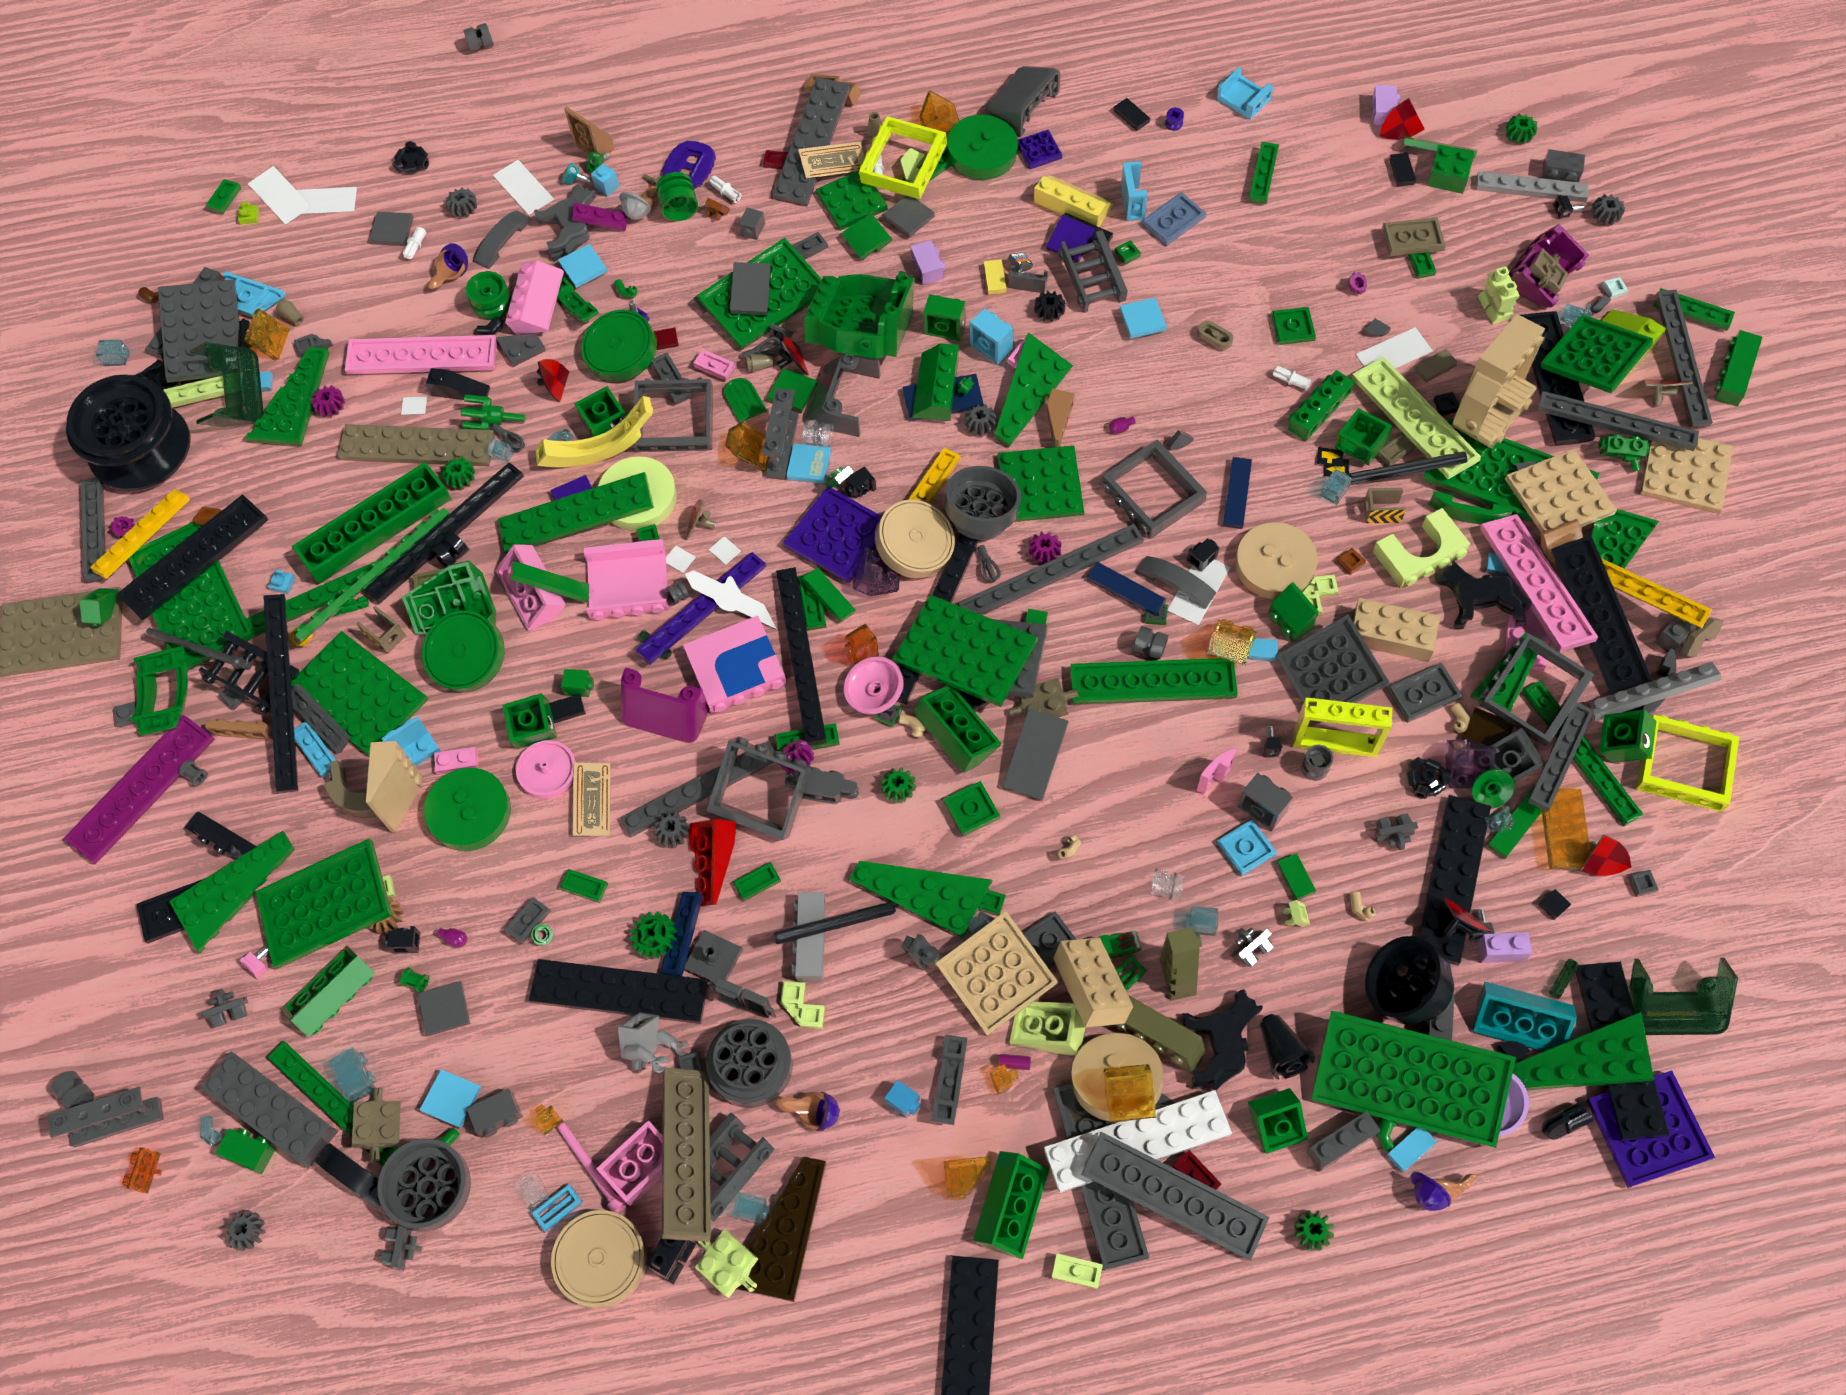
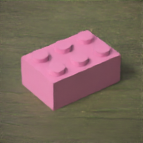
(635, 1164)

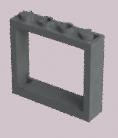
(682, 385)
(1174, 469)
(1553, 656)
(744, 818)

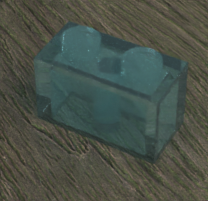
(353, 1075)

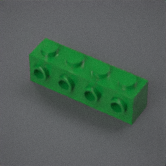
(1320, 405)

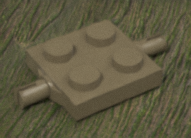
(1548, 271)
(1047, 698)
(376, 1124)

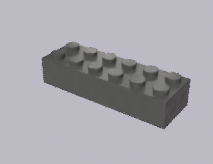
(269, 1110)

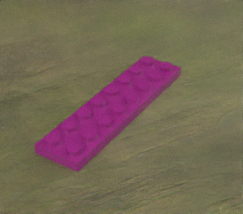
(138, 790)

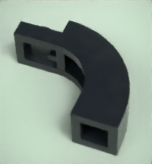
(349, 1173)

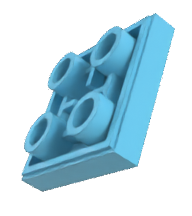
(582, 265)
(1143, 318)
(450, 1098)

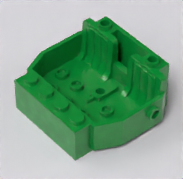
(861, 314)

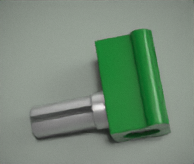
(595, 160)

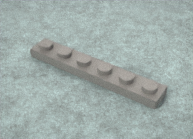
(1531, 186)
(1655, 690)

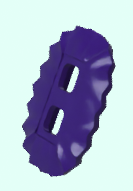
(700, 170)

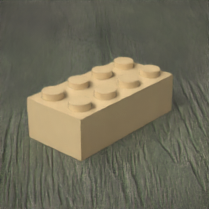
(1396, 629)
(1092, 982)

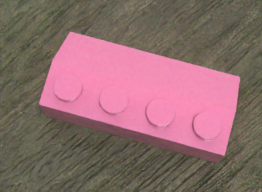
(534, 298)
(532, 603)

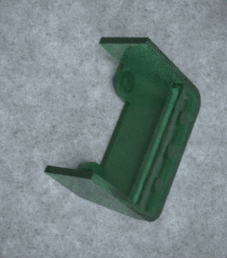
(240, 382)
(1685, 1013)

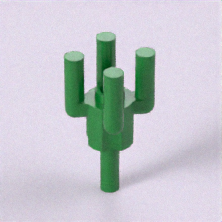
(488, 413)

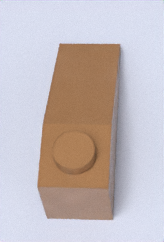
(1059, 408)

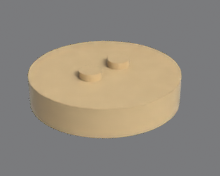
(914, 538)
(1275, 557)
(1110, 1052)
(599, 1259)

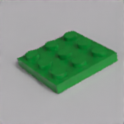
(850, 200)

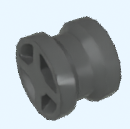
(677, 592)

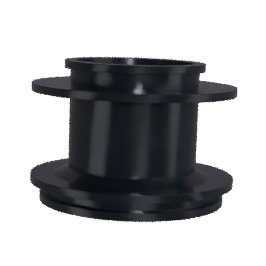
(127, 432)

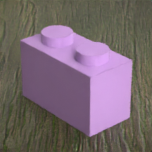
(1383, 101)
(927, 262)
(1504, 947)

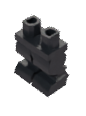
(664, 1258)

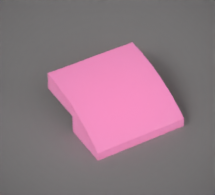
(1216, 770)

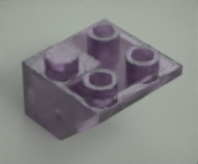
(874, 576)
(1467, 761)

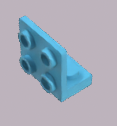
(414, 740)

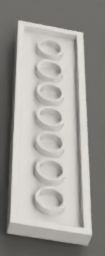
(1171, 1132)

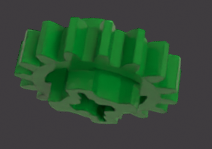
(649, 944)

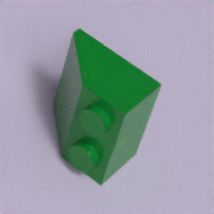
(1293, 613)
(1278, 1120)

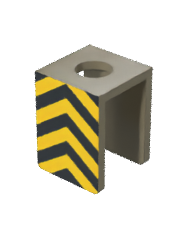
(1383, 496)
(383, 642)

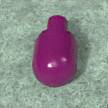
(1121, 424)
(453, 937)

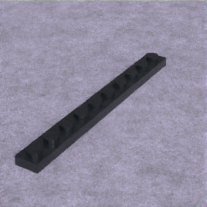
(454, 522)
(946, 590)
(801, 657)
(280, 693)

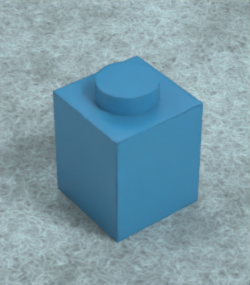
(903, 1099)

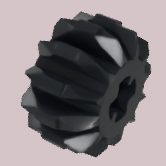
(1049, 306)

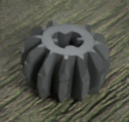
(461, 202)
(1608, 209)
(980, 419)
(664, 833)
(238, 1237)

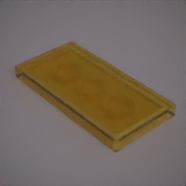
(1566, 831)

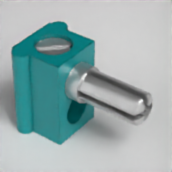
(572, 173)

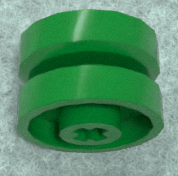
(488, 295)

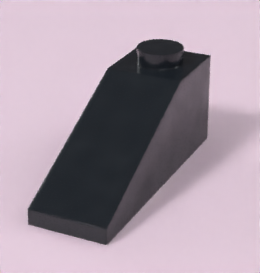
(454, 385)

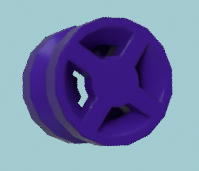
(1174, 119)

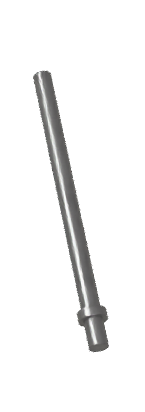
(237, 662)

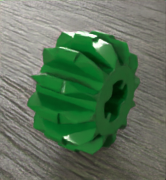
(1521, 128)
(458, 473)
(891, 781)
(1310, 1221)

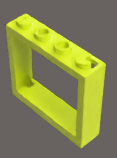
(912, 131)
(1342, 713)
(1683, 792)

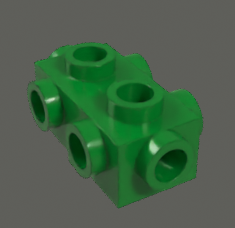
(1628, 448)

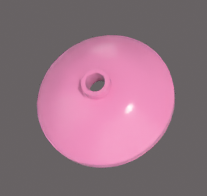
(868, 677)

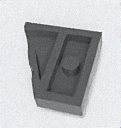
(521, 347)

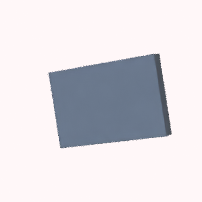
(1173, 219)

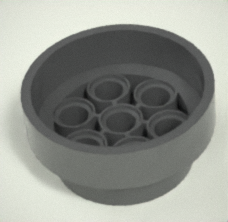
(982, 501)
(773, 1077)
(414, 1159)

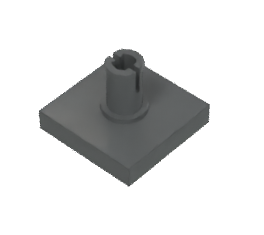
(713, 957)

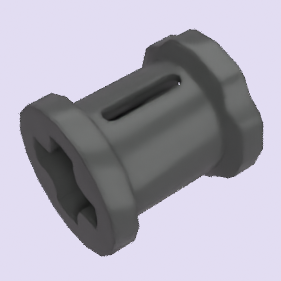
(193, 772)

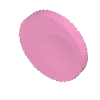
(546, 769)

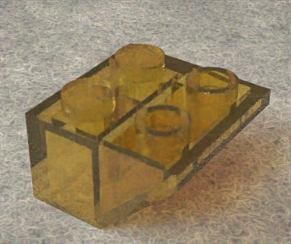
(1231, 641)
(1129, 1093)

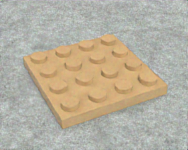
(1688, 476)
(1560, 492)
(996, 973)

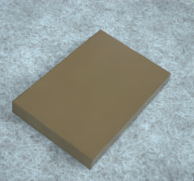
(1413, 236)

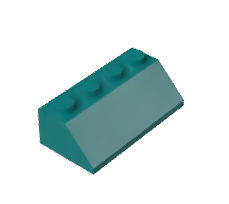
(1523, 1017)

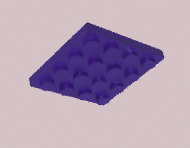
(834, 534)
(1655, 1157)

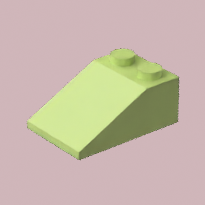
(1049, 1028)

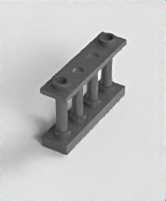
(1105, 259)
(780, 434)
(105, 1117)
(720, 1141)

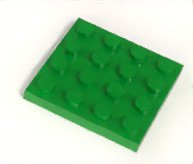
(1596, 353)
(1046, 482)

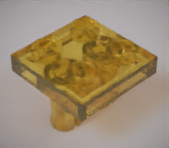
(266, 334)

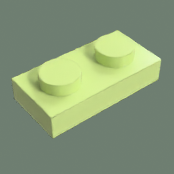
(1077, 1271)

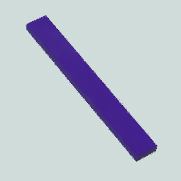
(696, 611)

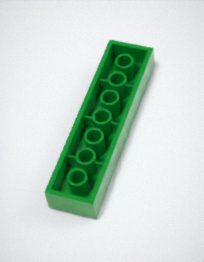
(371, 522)

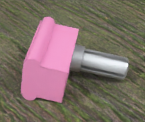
(253, 962)

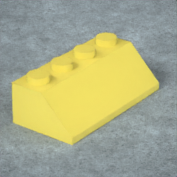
(1070, 199)

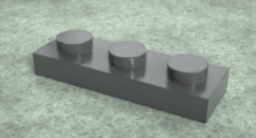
(666, 369)

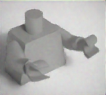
(640, 1039)

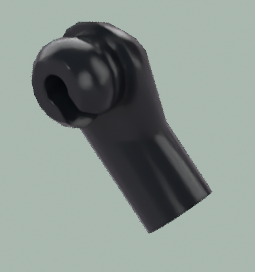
(492, 328)

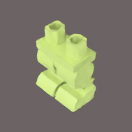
(1499, 296)

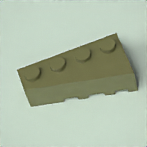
(1180, 962)
(1165, 1036)

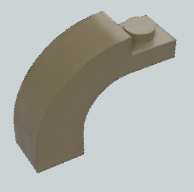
(348, 801)

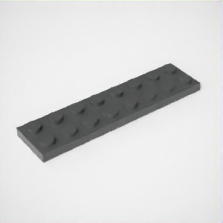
(814, 130)
(1175, 1196)
(1110, 1214)

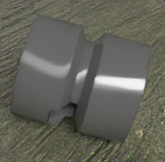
(472, 37)
(1150, 642)
(1317, 762)
(71, 1090)

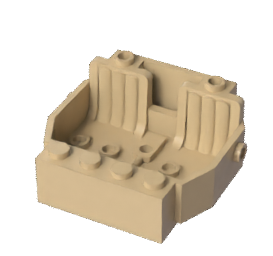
(1498, 384)

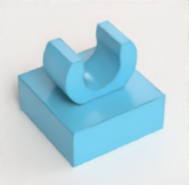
(281, 582)

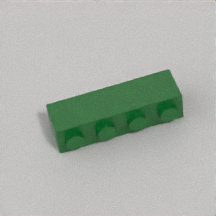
(1738, 367)

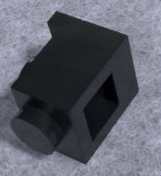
(860, 483)
(1203, 554)
(403, 940)

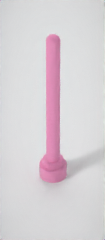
(614, 1201)

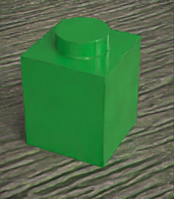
(577, 682)

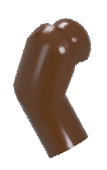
(148, 295)

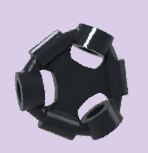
(414, 157)
(1427, 777)

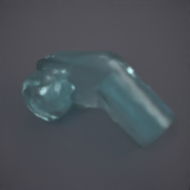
(557, 436)
(207, 1133)

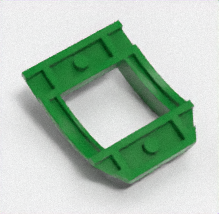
(148, 666)

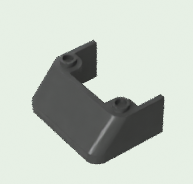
(825, 407)

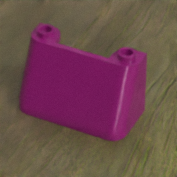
(1552, 241)
(662, 714)

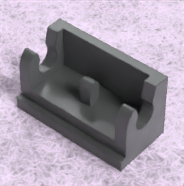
(1027, 281)

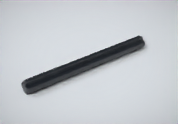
(1408, 467)
(834, 923)

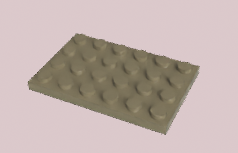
(51, 635)

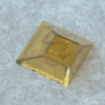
(938, 113)
(747, 445)
(965, 1175)

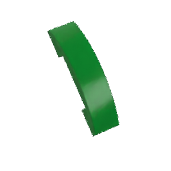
(574, 302)
(1468, 513)

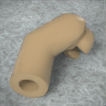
(915, 724)
(1359, 909)

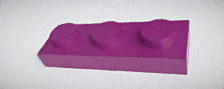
(599, 216)

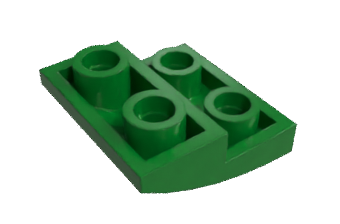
(866, 236)

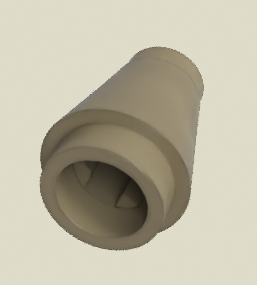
(874, 124)
(288, 311)
(757, 362)

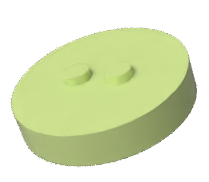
(661, 488)

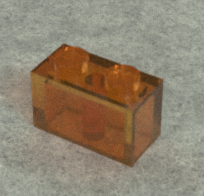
(861, 644)

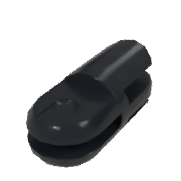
(1566, 1122)

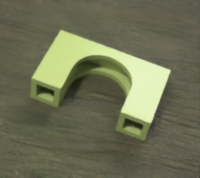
(1407, 568)

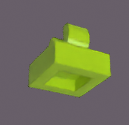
(248, 213)

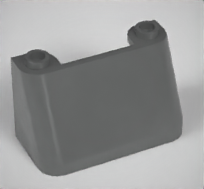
(1023, 95)

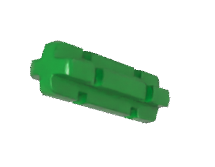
(354, 605)

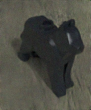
(1482, 593)
(1225, 1039)

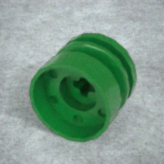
(676, 196)

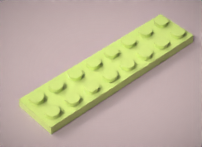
(1413, 414)

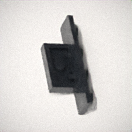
(219, 836)

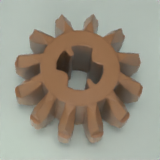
(389, 922)

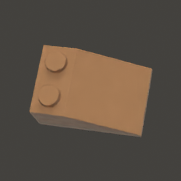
(587, 135)

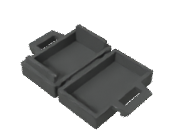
(737, 997)

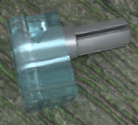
(1500, 821)

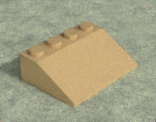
(391, 783)

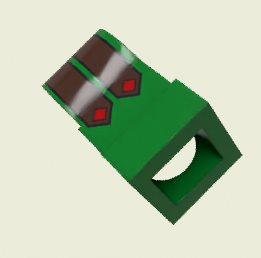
(1121, 944)

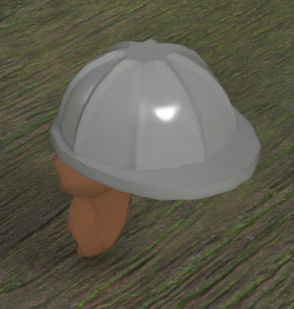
(635, 206)

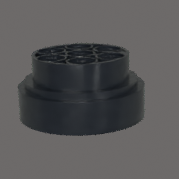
(1409, 981)

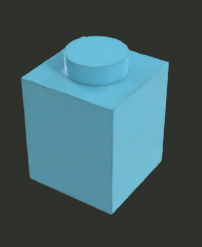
(605, 179)

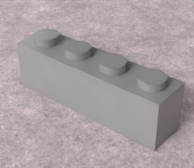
(810, 949)

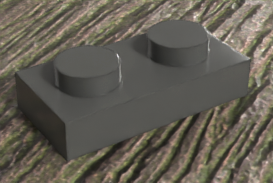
(527, 919)

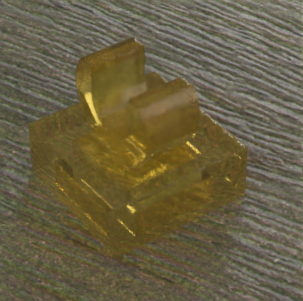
(1003, 1079)
(547, 1118)

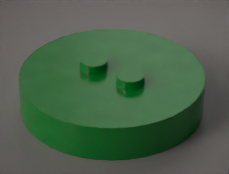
(982, 147)
(619, 345)
(463, 651)
(467, 809)

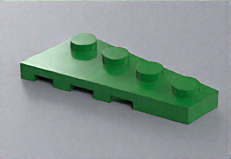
(1513, 683)

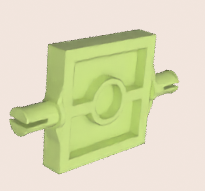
(727, 1263)

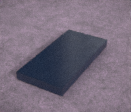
(960, 401)

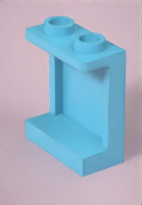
(1243, 94)
(1133, 200)

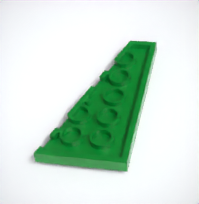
(1034, 377)
(291, 407)
(1621, 536)
(223, 894)
(933, 895)
(1598, 1058)

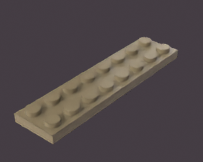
(414, 444)
(686, 1156)

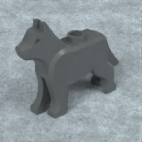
(573, 232)

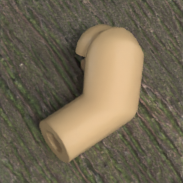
(1462, 718)
(1074, 844)

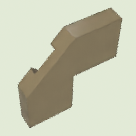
(1697, 637)

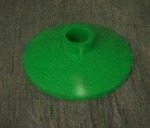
(1499, 793)

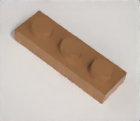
(239, 729)

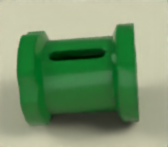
(414, 980)

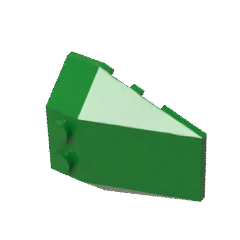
(451, 590)

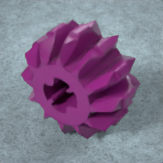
(327, 401)
(1044, 547)
(798, 749)

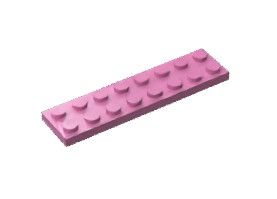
(421, 354)
(1538, 583)

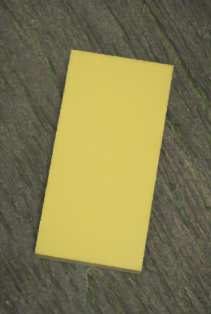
(994, 276)

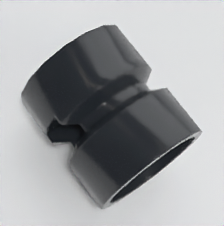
(454, 545)

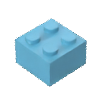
(991, 336)

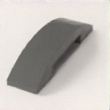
(498, 236)
(1178, 578)
(1666, 668)
(949, 1080)

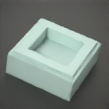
(1615, 287)

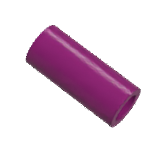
(1015, 1061)

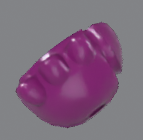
(1357, 283)
(121, 523)

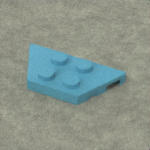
(254, 295)

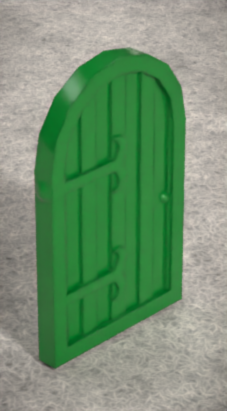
(743, 399)

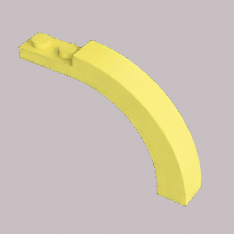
(596, 448)

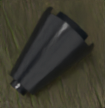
(1284, 1048)

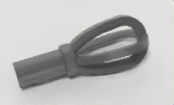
(759, 350)
(505, 434)
(986, 560)

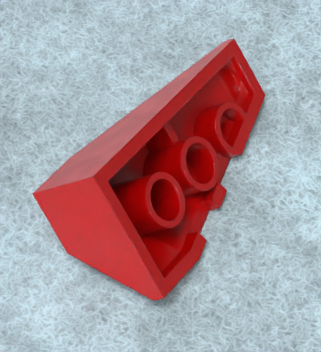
(712, 848)

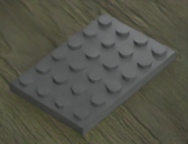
(192, 317)

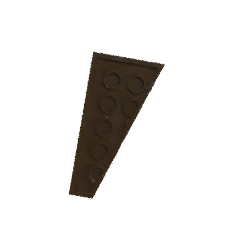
(786, 1233)

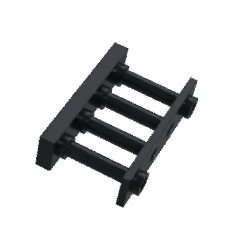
(250, 654)

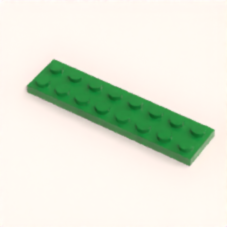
(577, 512)
(1153, 680)

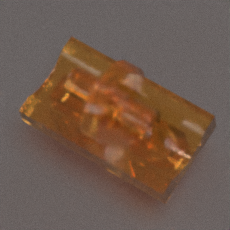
(144, 1169)

